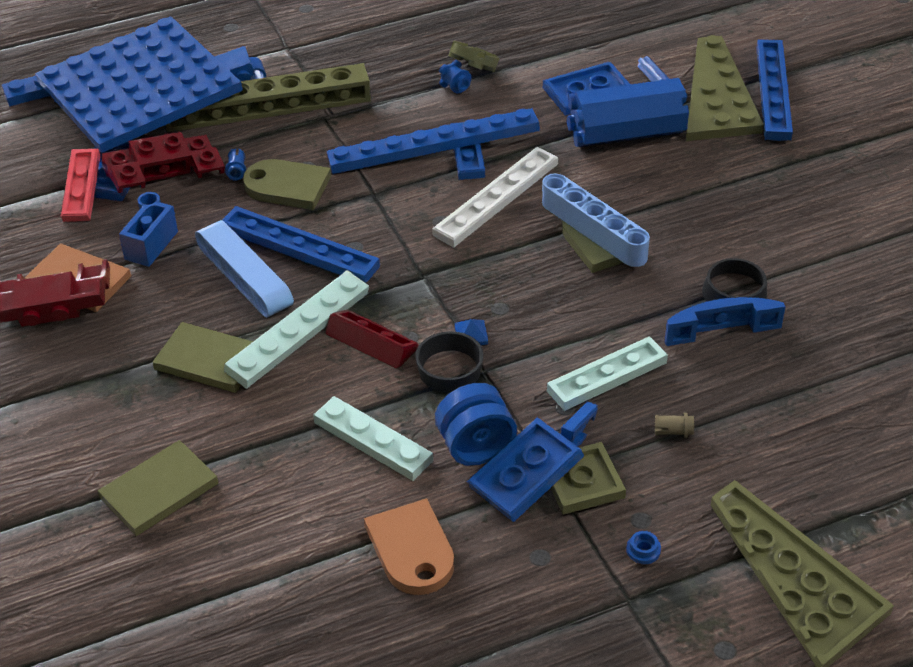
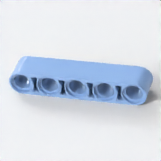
(595, 220)
(244, 268)

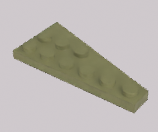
(718, 95)

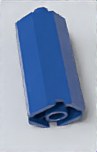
(627, 112)

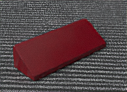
(370, 338)

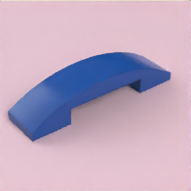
(724, 313)

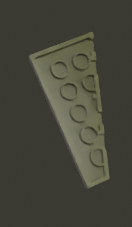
(811, 589)

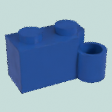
(242, 65)
(148, 230)

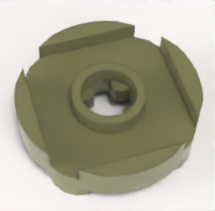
(475, 56)

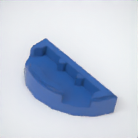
(575, 425)

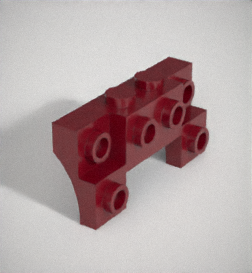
(160, 158)
(54, 295)

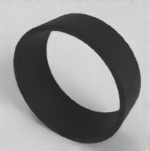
(738, 266)
(449, 342)

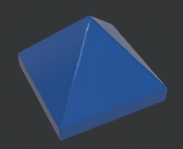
(473, 328)

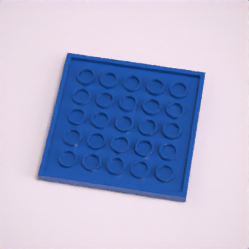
(137, 83)

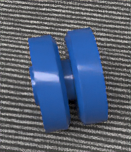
(475, 423)

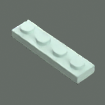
(606, 373)
(373, 438)

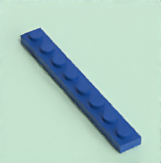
(432, 140)

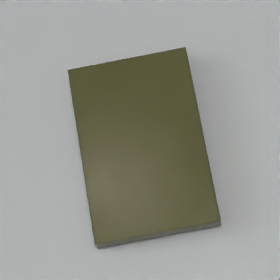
(200, 355)
(158, 487)

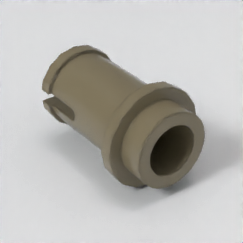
(674, 425)

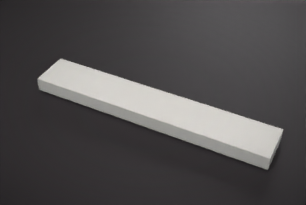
(494, 197)

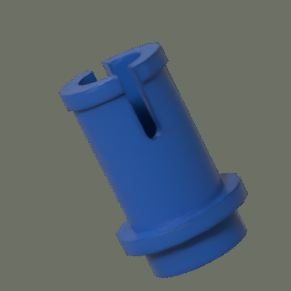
(235, 167)

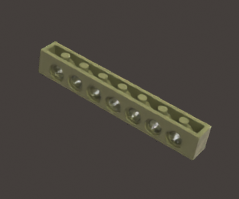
(284, 96)

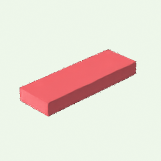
(80, 185)

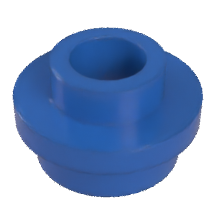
(643, 540)

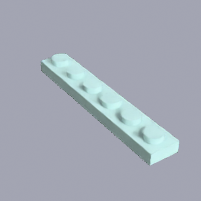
(295, 329)

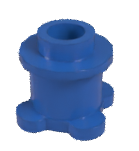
(455, 77)

